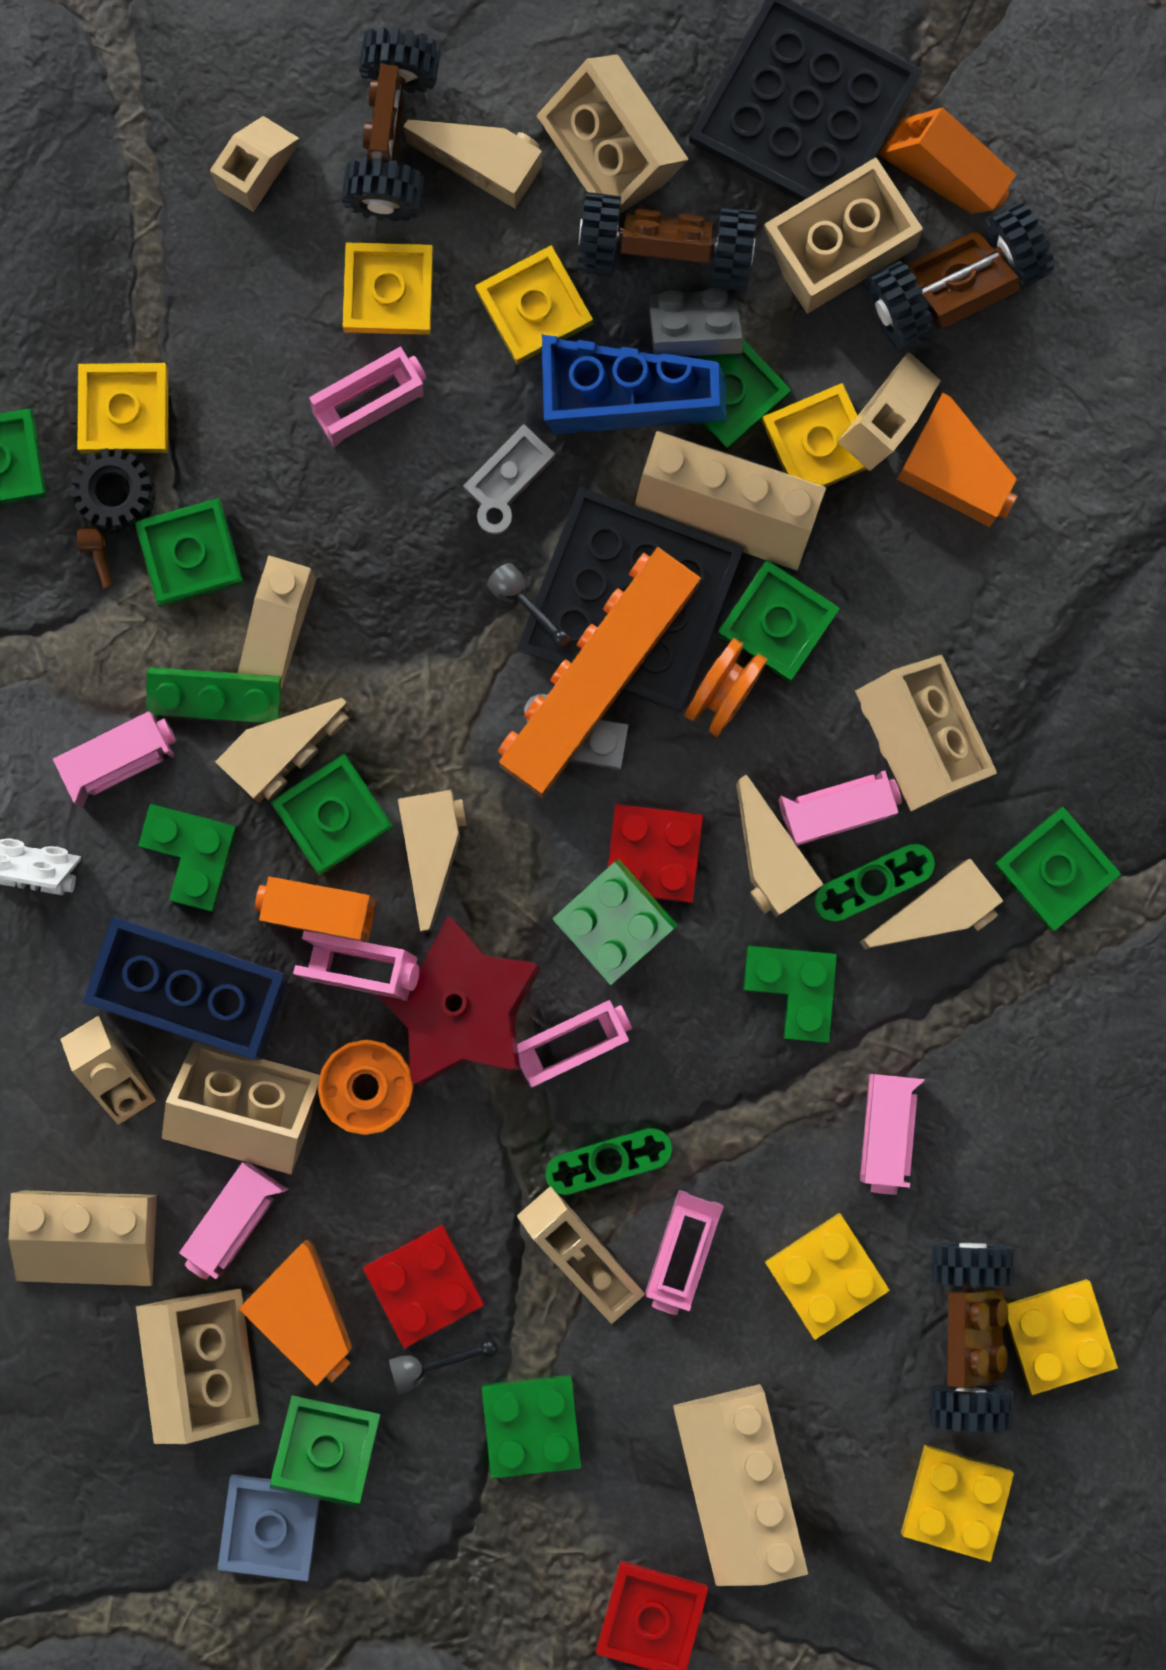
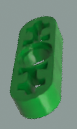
(907, 879)
(643, 1161)

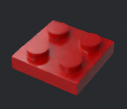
(658, 849)
(423, 1286)
(651, 1618)

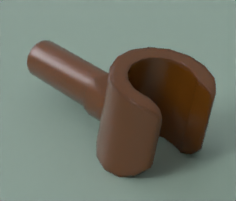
(94, 542)

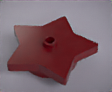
(482, 1026)

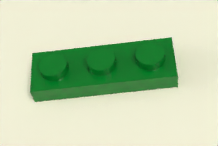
(213, 695)

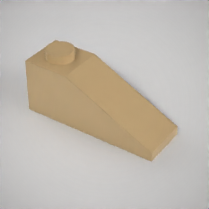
(483, 155)
(276, 618)
(431, 843)
(773, 859)
(946, 907)
(580, 1255)

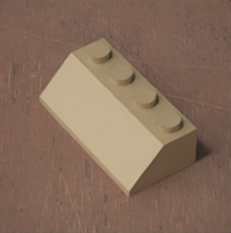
(730, 498)
(740, 1488)

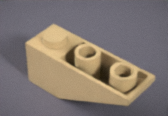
(890, 412)
(273, 749)

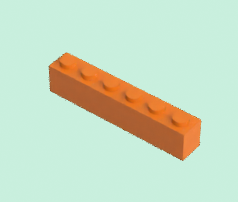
(598, 672)

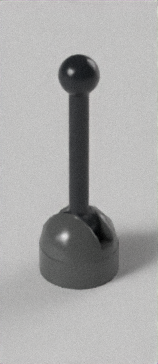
(509, 585)
(409, 1371)

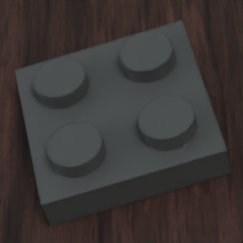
(695, 322)

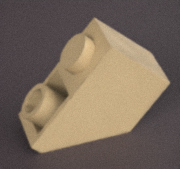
(253, 161)
(107, 1070)

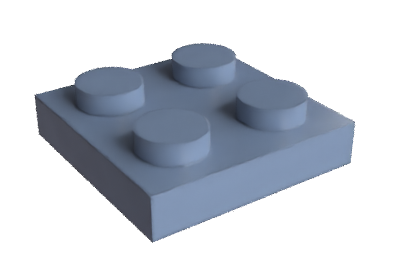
(267, 1530)

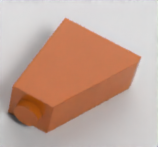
(949, 161)
(959, 466)
(316, 909)
(301, 1316)

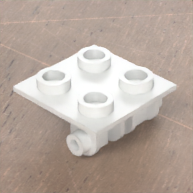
(38, 867)

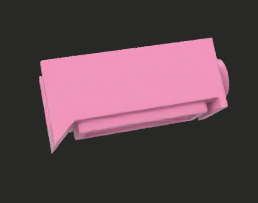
(394, 364)
(115, 756)
(840, 808)
(404, 973)
(613, 1023)
(888, 1132)
(230, 1221)
(666, 1297)

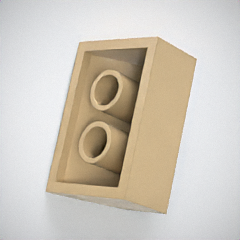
(611, 132)
(842, 235)
(925, 731)
(240, 1107)
(82, 1237)
(197, 1367)

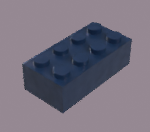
(186, 989)

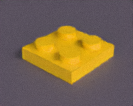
(388, 288)
(533, 301)
(123, 407)
(808, 434)
(827, 1276)
(1059, 1337)
(957, 1503)

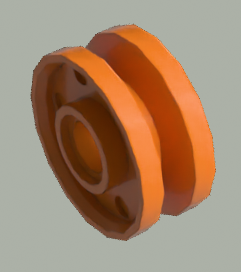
(725, 687)
(338, 1091)

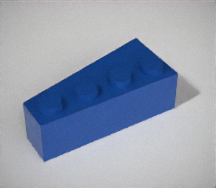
(624, 388)

